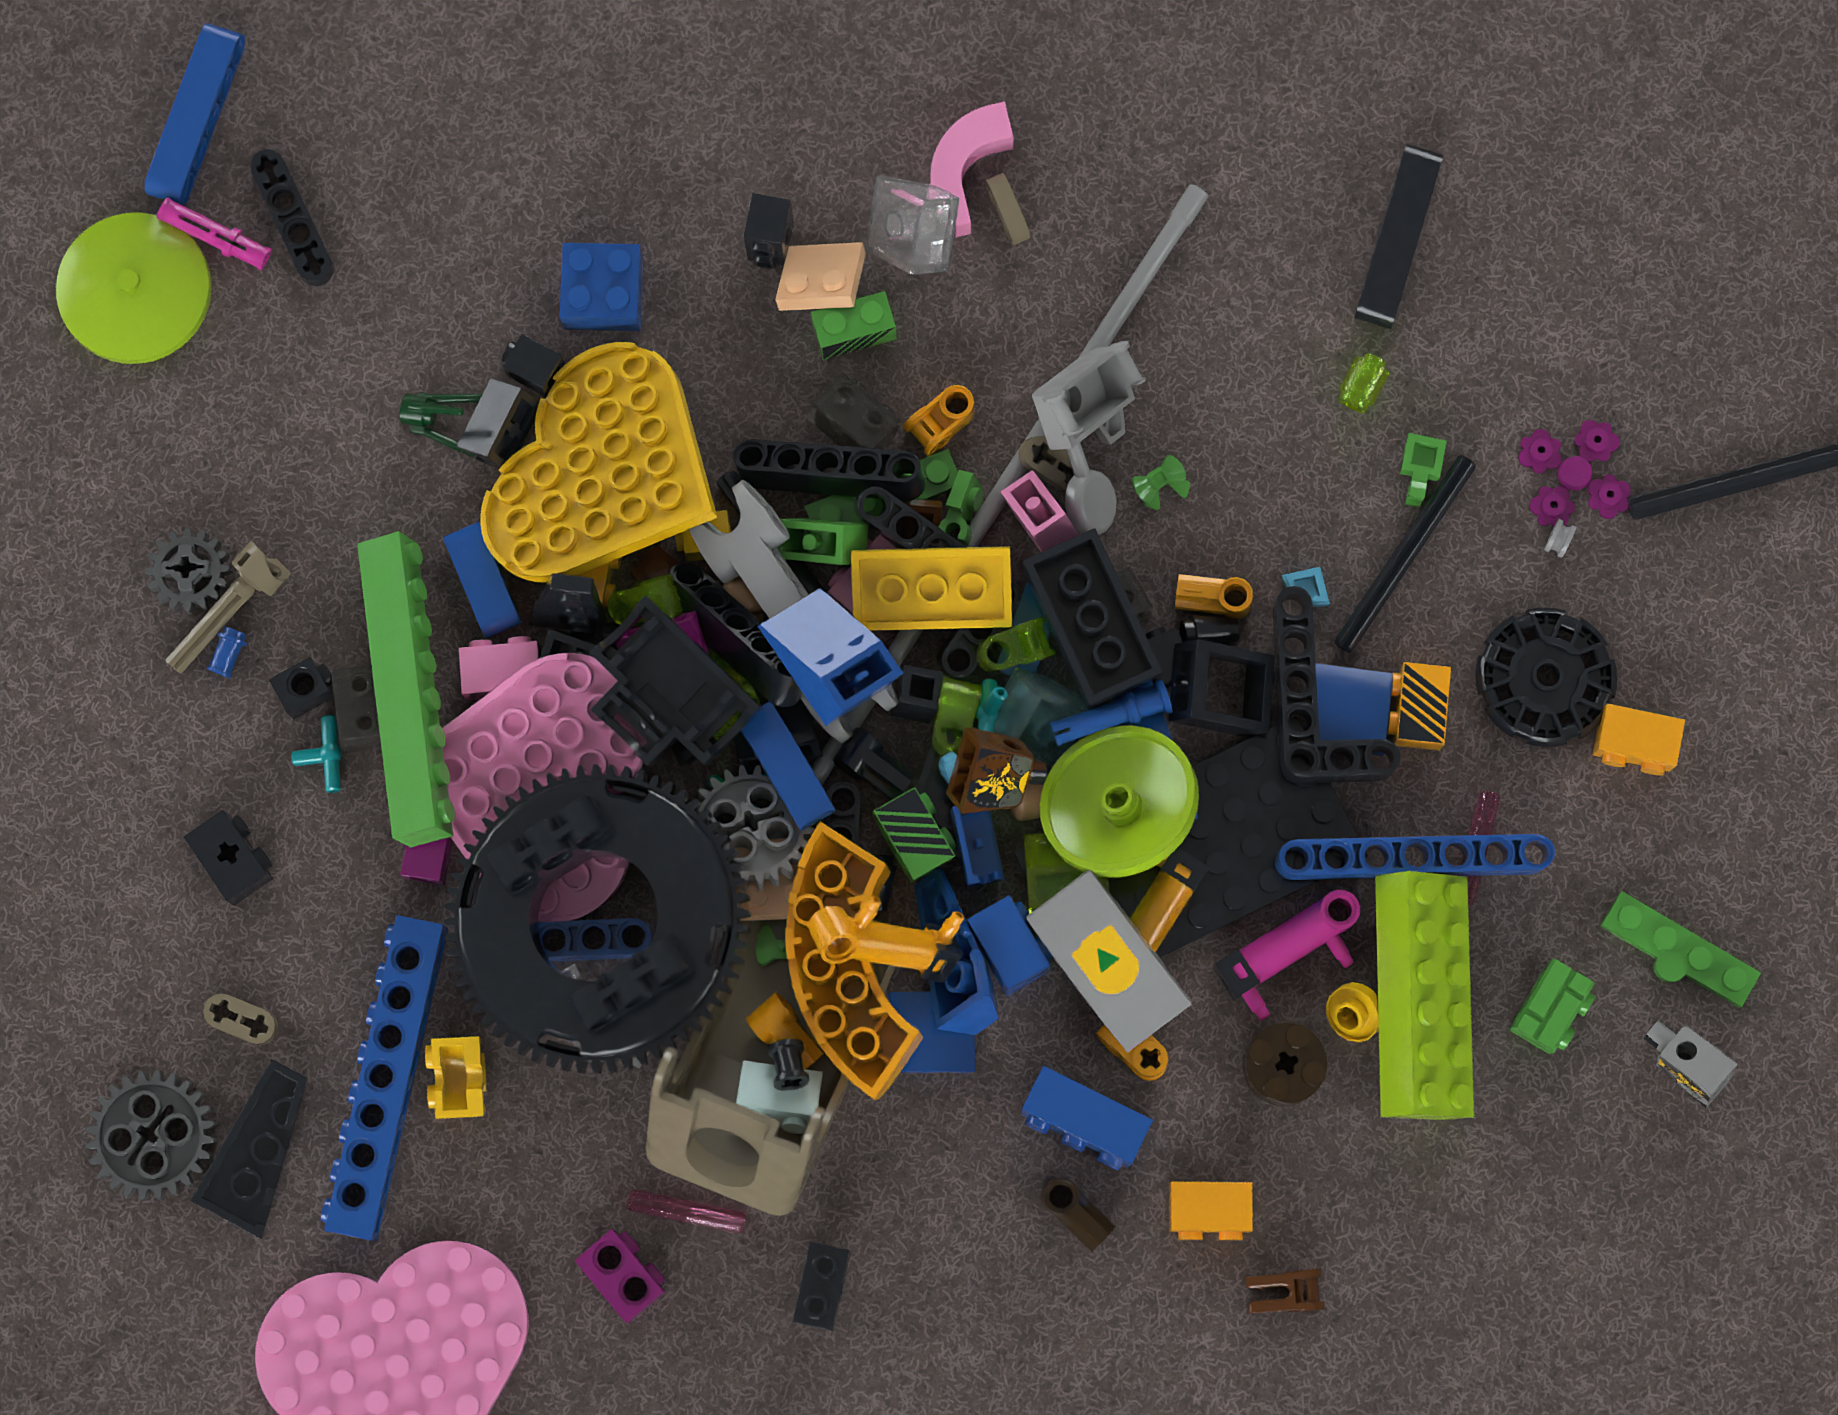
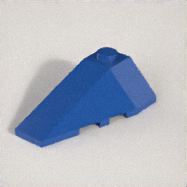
(967, 996)

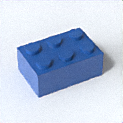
(1085, 1119)

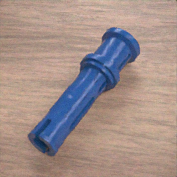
(1130, 708)

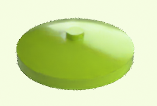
(133, 288)
(1119, 801)

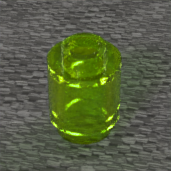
(1363, 383)

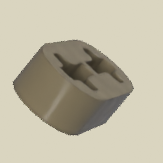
(1007, 209)
(1043, 469)
(244, 1010)

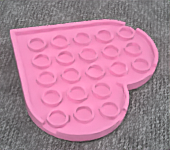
(521, 734)
(418, 1342)

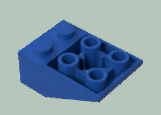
(830, 655)

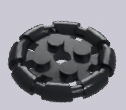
(1529, 693)

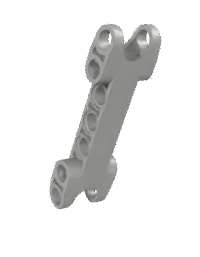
(754, 556)

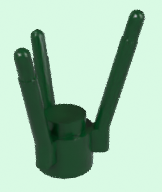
(423, 410)

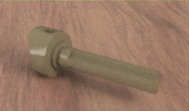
(255, 573)

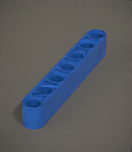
(1431, 847)

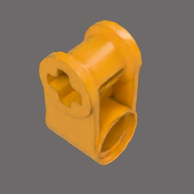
(939, 420)
(1133, 1058)

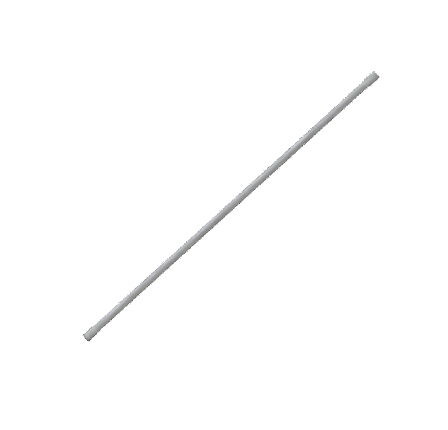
(1181, 217)

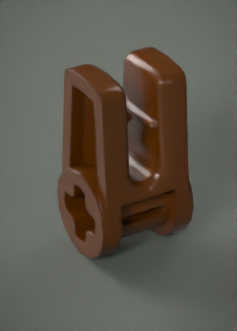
(1293, 1282)

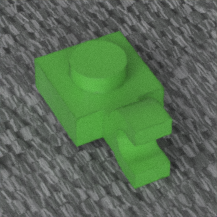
(1423, 462)
(963, 500)

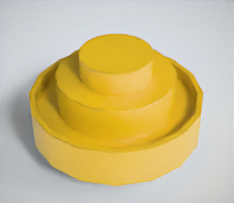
(1353, 1012)

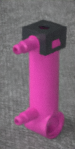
(1284, 946)

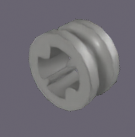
(1560, 538)

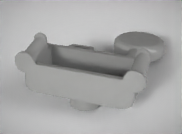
(1082, 401)

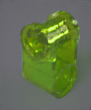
(660, 589)
(1022, 644)
(956, 710)

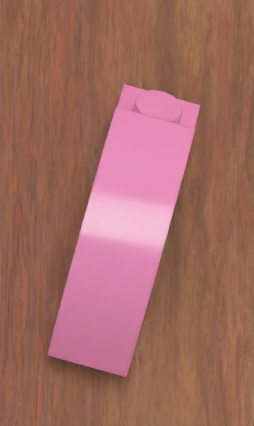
(966, 141)

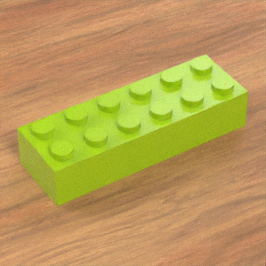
(1424, 996)

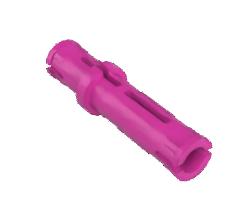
(254, 254)

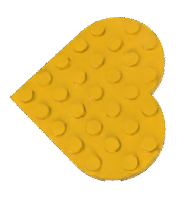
(606, 469)

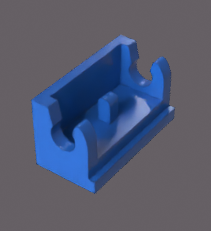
(976, 848)

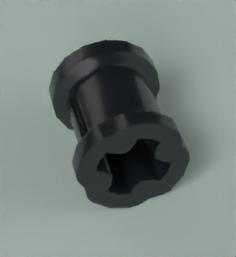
(788, 1064)

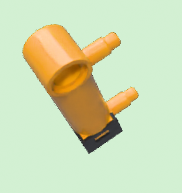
(1168, 896)
(928, 950)

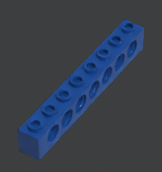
(394, 1099)

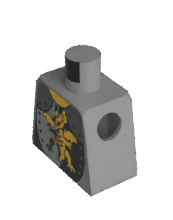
(1703, 1074)

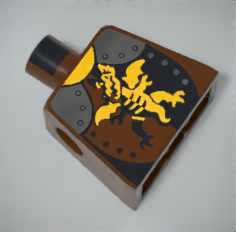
(992, 772)

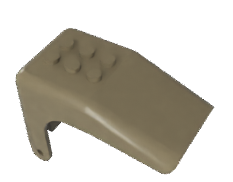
(693, 1109)

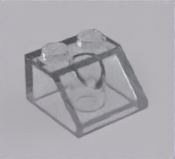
(912, 225)

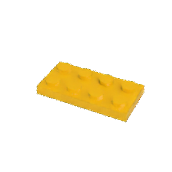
(932, 588)

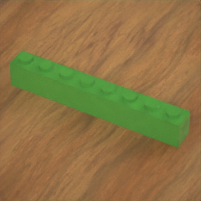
(405, 690)

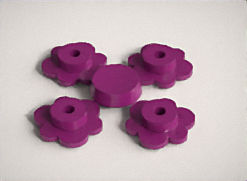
(1574, 473)

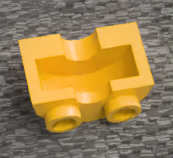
(458, 1077)

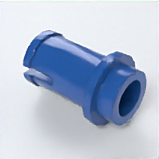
(227, 651)

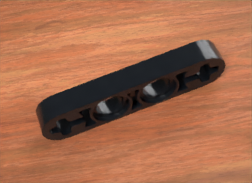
(290, 218)

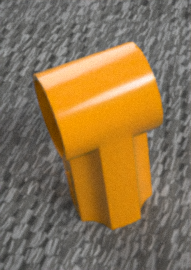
(1208, 595)
(778, 1021)

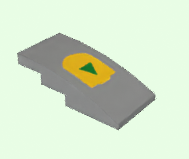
(1108, 960)

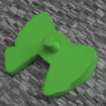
(1170, 473)
(768, 947)

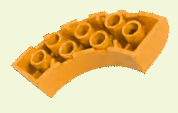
(844, 999)

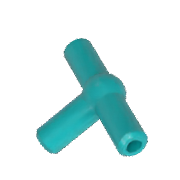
(990, 703)
(328, 754)

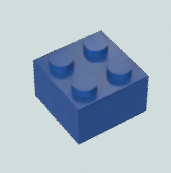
(601, 286)
(1009, 945)

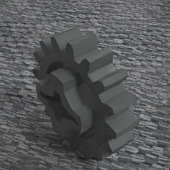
(189, 587)

